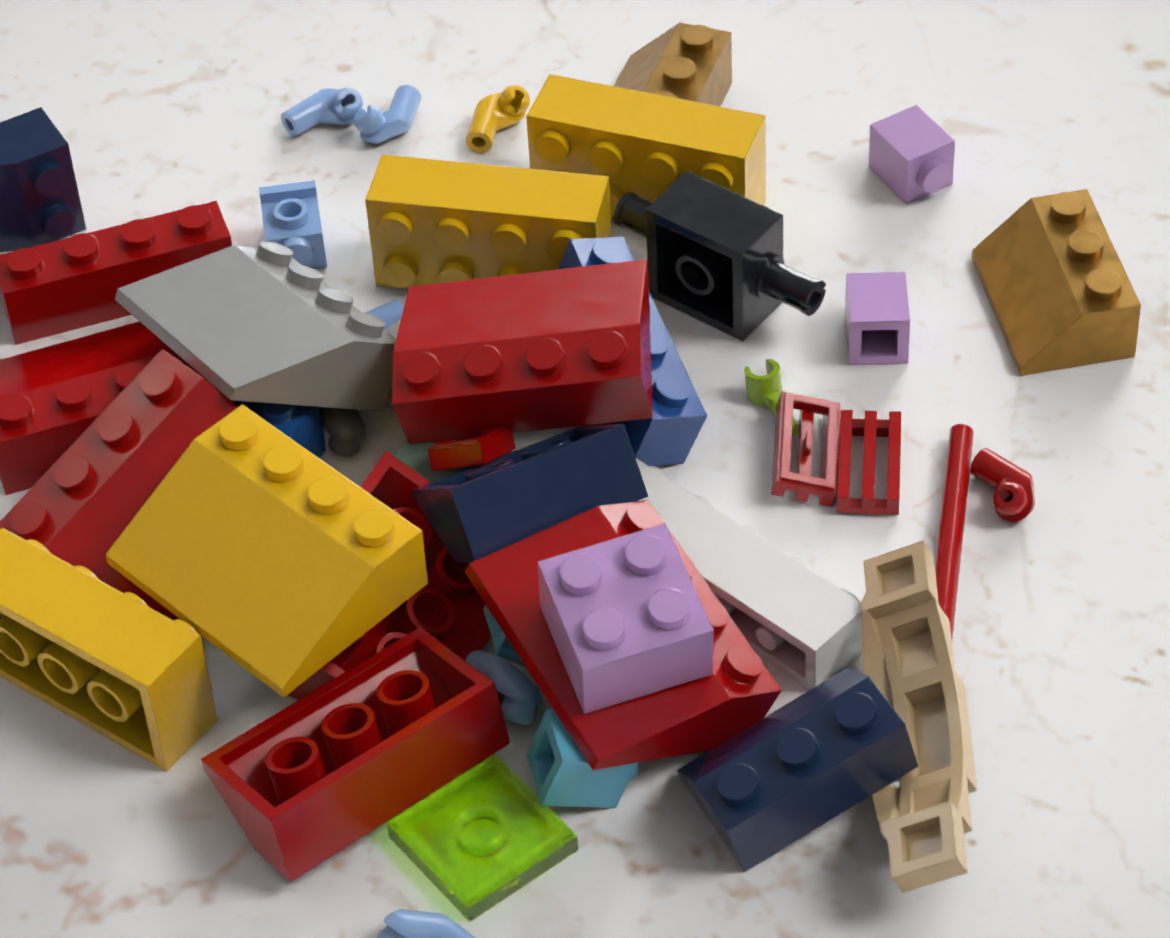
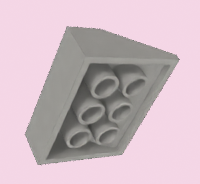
(267, 329)

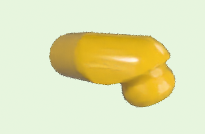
(495, 114)

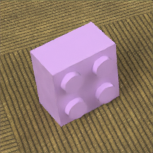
(625, 618)

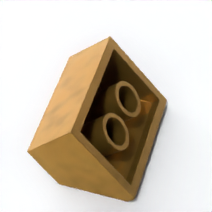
(683, 64)
(1058, 285)

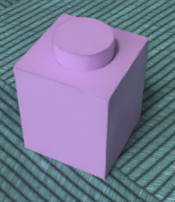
(911, 154)
(877, 318)

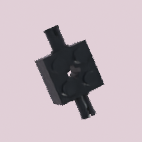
(717, 255)

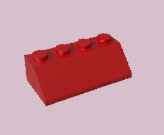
(77, 277)
(357, 751)

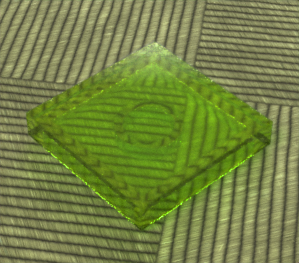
(482, 837)

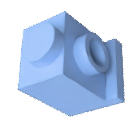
(294, 221)

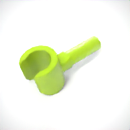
(766, 389)

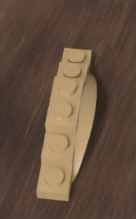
(912, 665)

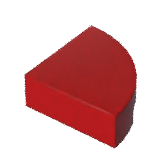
(471, 452)

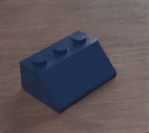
(531, 490)
(800, 766)

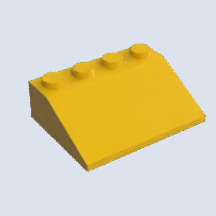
(269, 551)

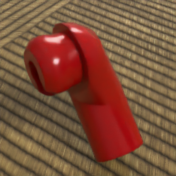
(1011, 484)

